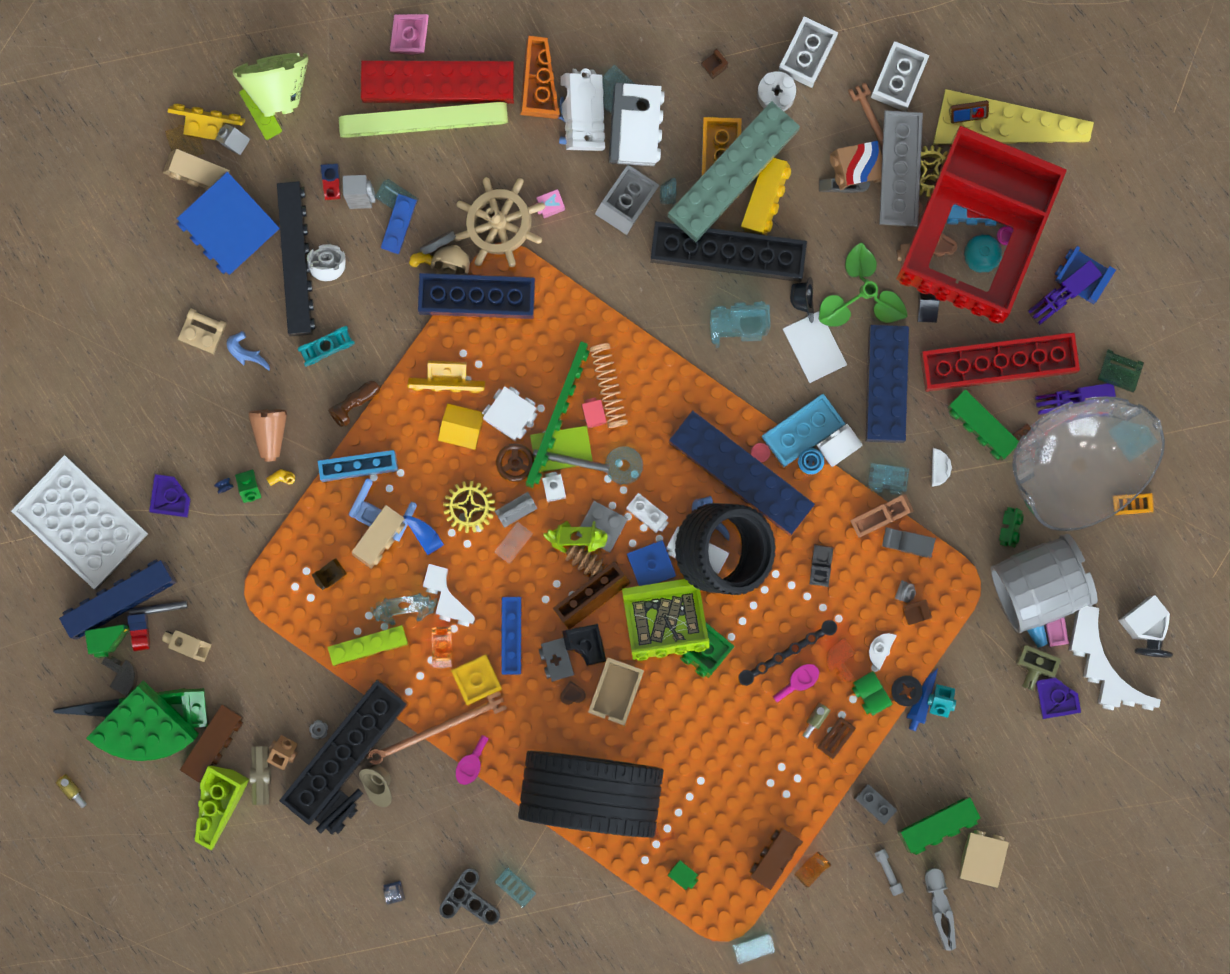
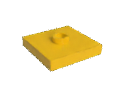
(476, 679)

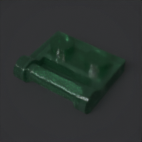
(1119, 375)

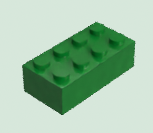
(938, 825)

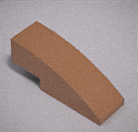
(882, 515)

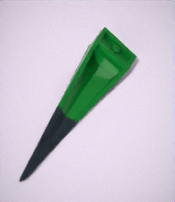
(186, 702)

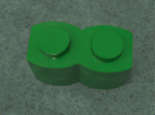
(872, 694)

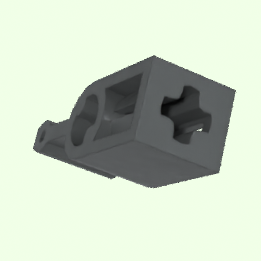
(908, 542)

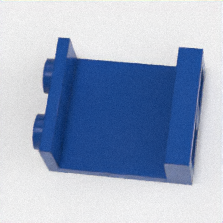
(1077, 259)

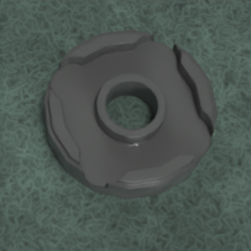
(437, 242)

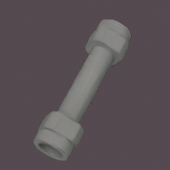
(882, 857)

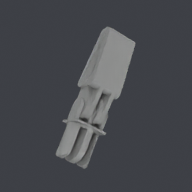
(936, 884)

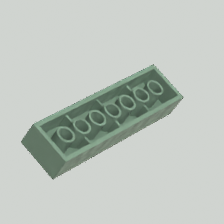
(733, 171)

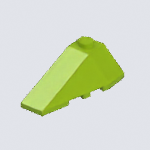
(219, 797)

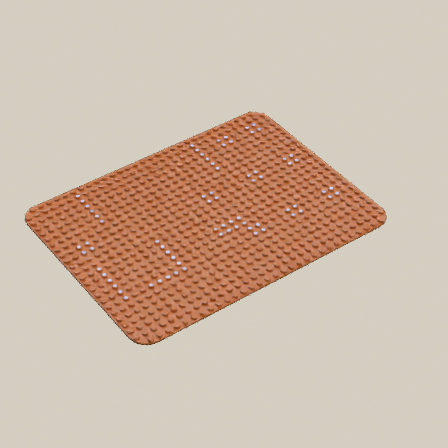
(725, 747)

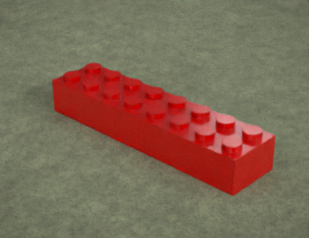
(437, 82)
(1000, 362)

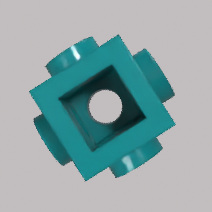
(942, 701)

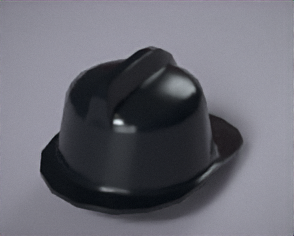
(802, 297)

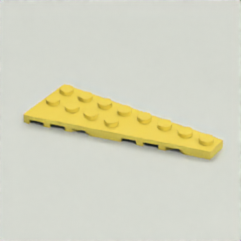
(1011, 123)

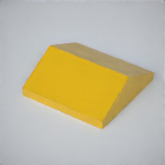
(461, 426)

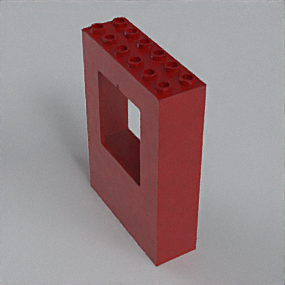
(999, 186)

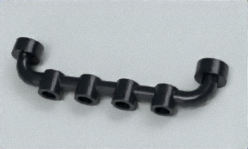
(747, 677)

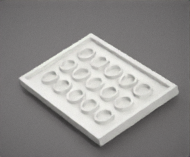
(79, 522)

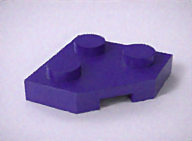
(169, 497)
(1056, 699)

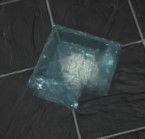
(741, 321)

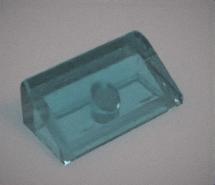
(389, 192)
(753, 948)

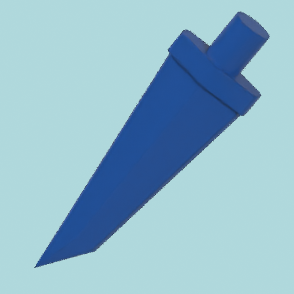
(919, 710)

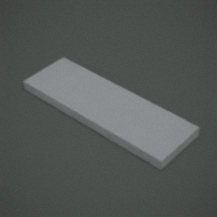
(901, 168)

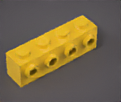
(765, 197)

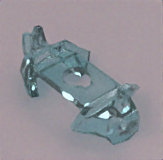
(389, 607)

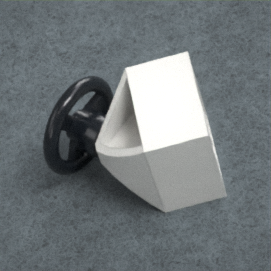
(1150, 623)

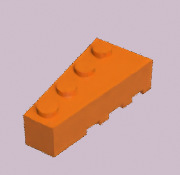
(538, 86)

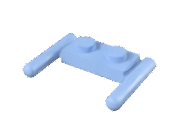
(368, 513)

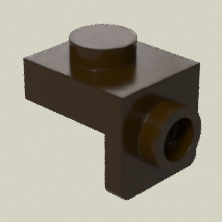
(329, 574)

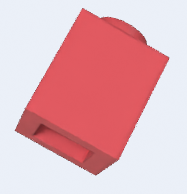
(593, 413)

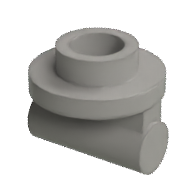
(905, 592)

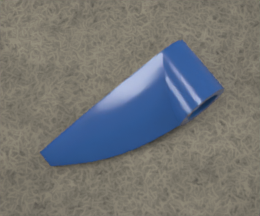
(425, 534)

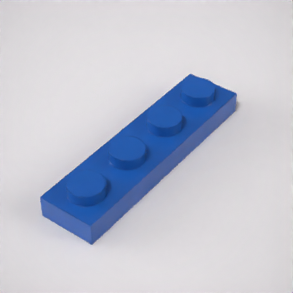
(511, 635)

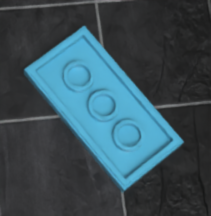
(803, 430)

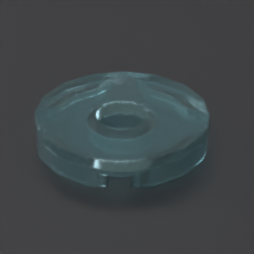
(627, 454)

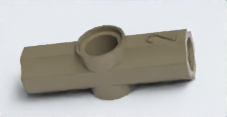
(260, 775)

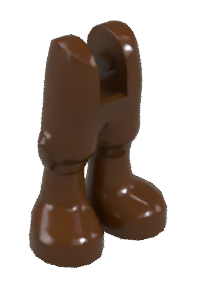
(357, 398)

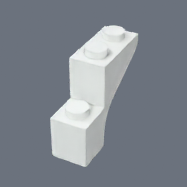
(448, 605)

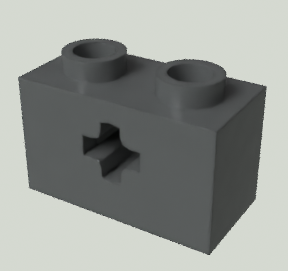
(557, 648)
(875, 804)

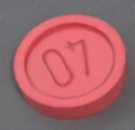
(760, 452)

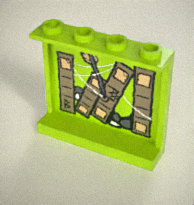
(665, 619)

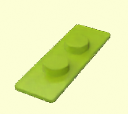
(267, 125)

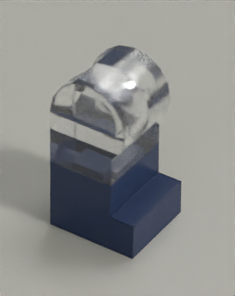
(393, 892)

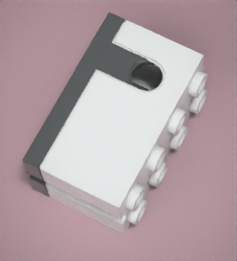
(633, 131)

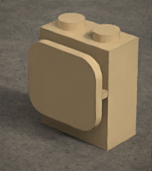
(983, 858)

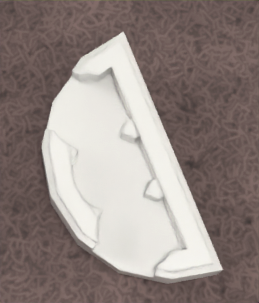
(940, 467)
(879, 649)

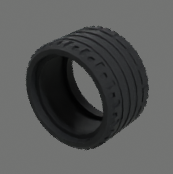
(756, 551)

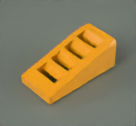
(1150, 504)

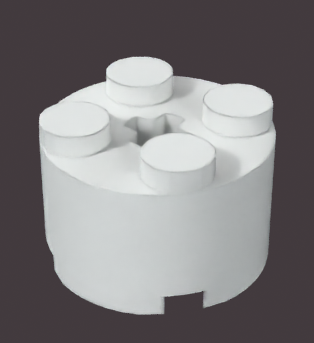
(776, 81)
(839, 445)

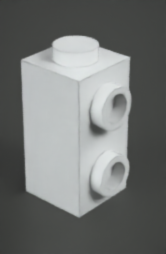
(648, 513)

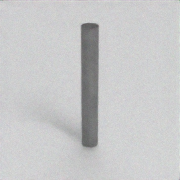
(159, 608)

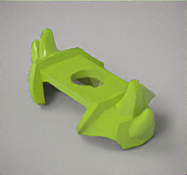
(591, 537)

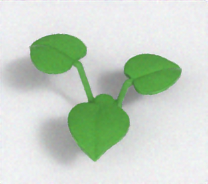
(888, 307)

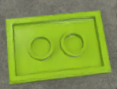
(569, 442)

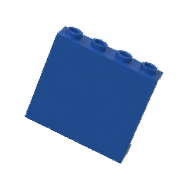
(227, 224)

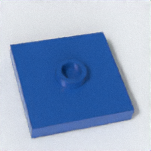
(651, 564)

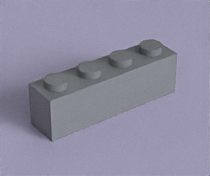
(358, 192)

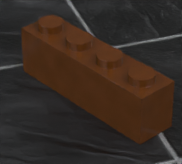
(591, 595)
(212, 742)

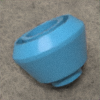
(812, 455)

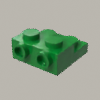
(709, 660)

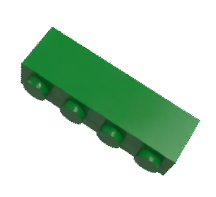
(983, 425)

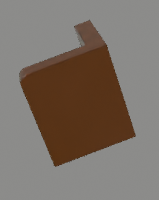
(715, 64)
(917, 612)

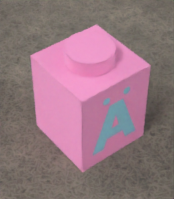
(552, 202)

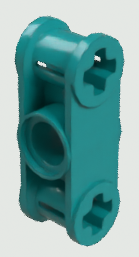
(315, 347)

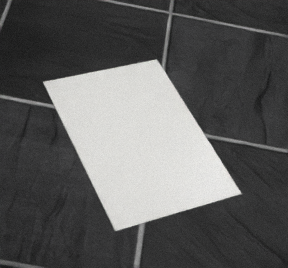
(814, 348)

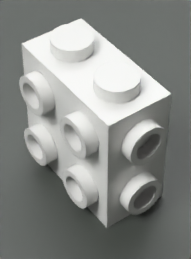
(510, 413)

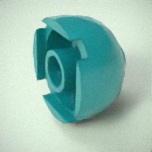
(983, 253)

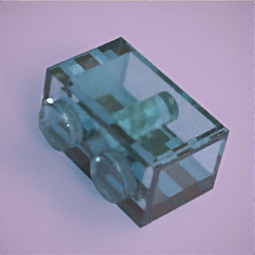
(887, 477)

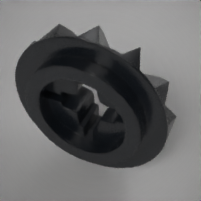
(915, 694)

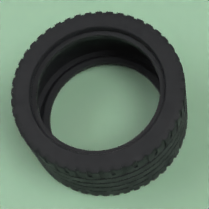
(590, 794)

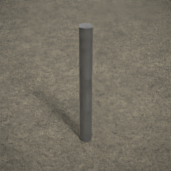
(575, 461)

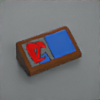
(969, 111)

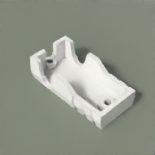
(583, 110)

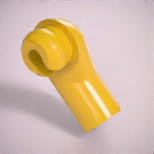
(418, 258)
(281, 475)

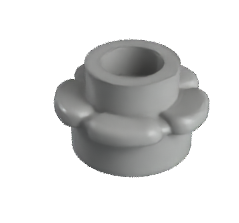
(313, 729)

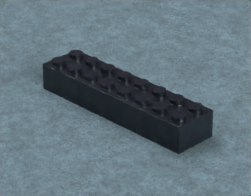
(730, 252)
(344, 752)

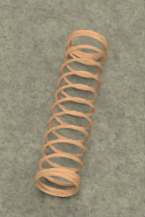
(596, 349)

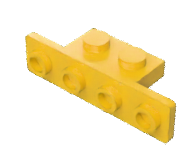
(202, 123)
(446, 376)

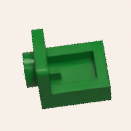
(248, 486)

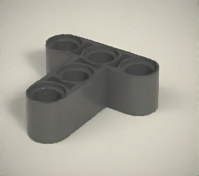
(465, 901)

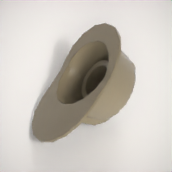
(376, 784)

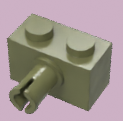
(1036, 664)

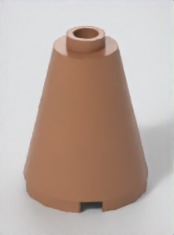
(268, 431)

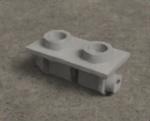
(516, 509)

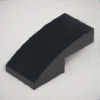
(821, 565)

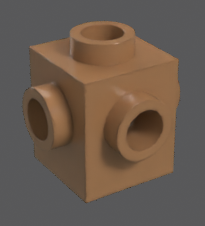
(282, 752)

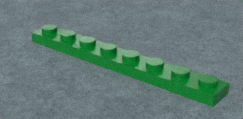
(555, 422)

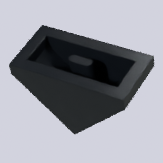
(927, 308)

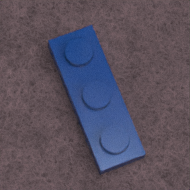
(399, 223)

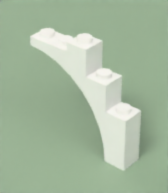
(1113, 689)

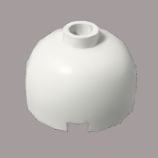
(326, 262)

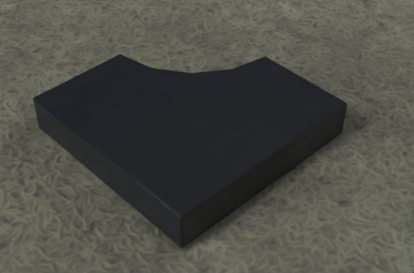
(586, 642)

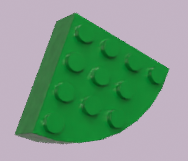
(142, 728)

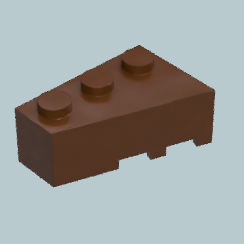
(775, 858)

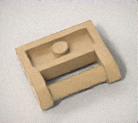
(199, 337)

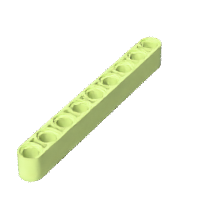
(423, 119)

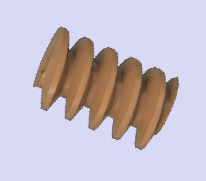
(584, 560)

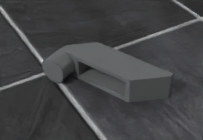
(830, 185)

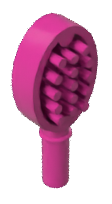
(800, 680)
(470, 765)

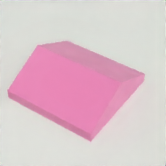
(409, 34)

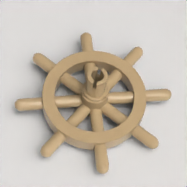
(499, 221)

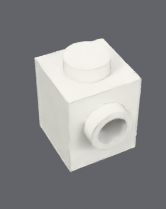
(554, 487)

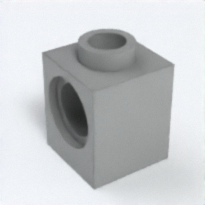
(232, 139)

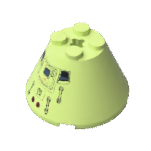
(274, 82)

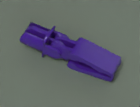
(1072, 286)
(1064, 397)

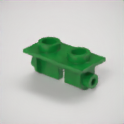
(1012, 534)

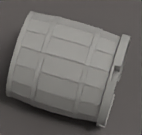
(1043, 584)

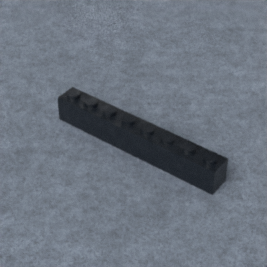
(295, 258)

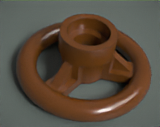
(502, 470)

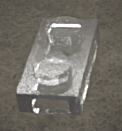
(513, 543)

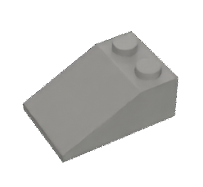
(626, 199)

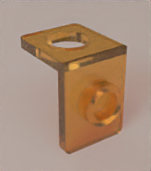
(812, 869)

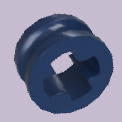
(224, 485)

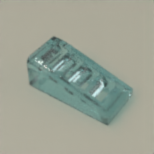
(668, 192)
(503, 876)

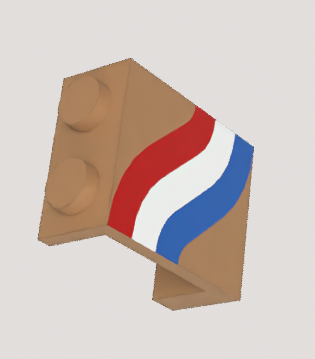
(857, 164)

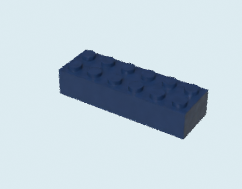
(476, 296)
(887, 383)
(117, 600)

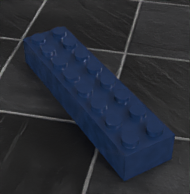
(741, 473)

